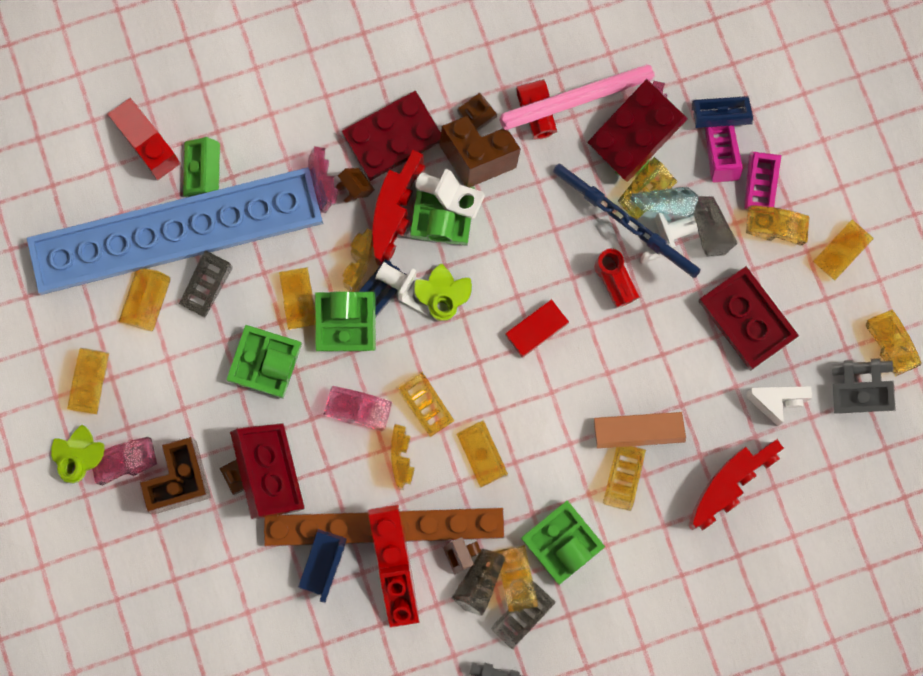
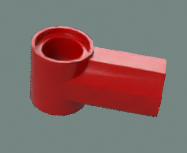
(532, 93)
(616, 281)

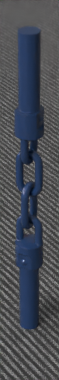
(655, 242)

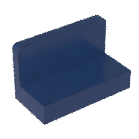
(322, 563)

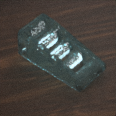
(672, 201)

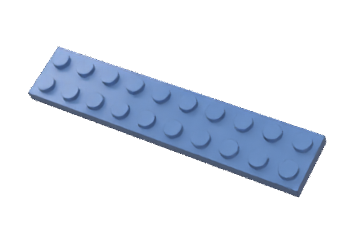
(174, 231)

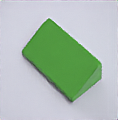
(201, 166)

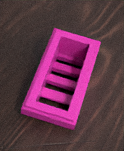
(754, 158)
(727, 168)

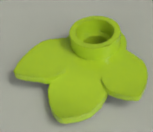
(443, 289)
(77, 451)

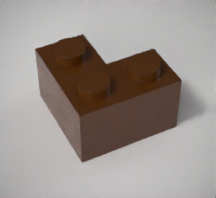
(475, 156)
(183, 484)

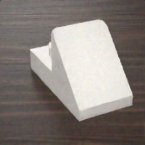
(771, 400)

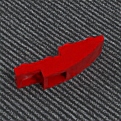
(389, 216)
(723, 487)
(394, 565)

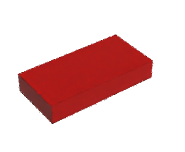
(537, 328)

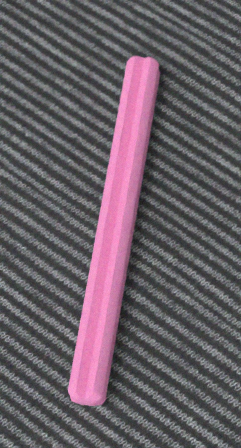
(576, 97)

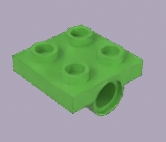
(436, 224)
(345, 321)
(264, 361)
(563, 542)

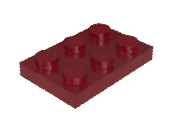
(637, 130)
(391, 135)
(748, 318)
(267, 470)

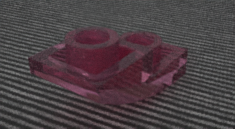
(323, 184)
(358, 407)
(124, 459)

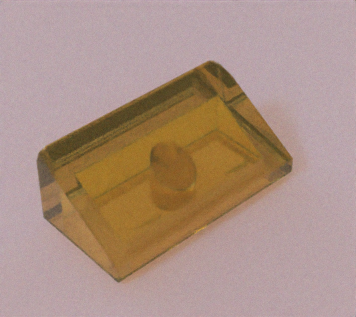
(145, 299)
(482, 454)

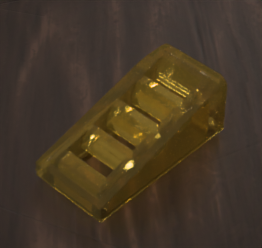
(646, 176)
(416, 409)
(618, 500)

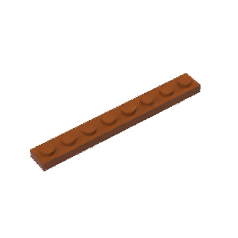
(418, 526)

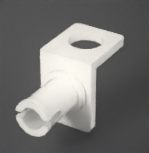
(450, 192)
(669, 232)
(403, 283)

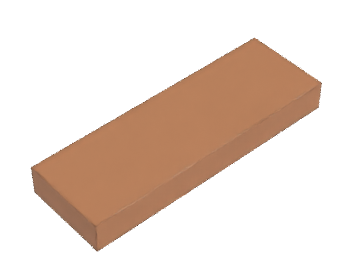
(639, 430)

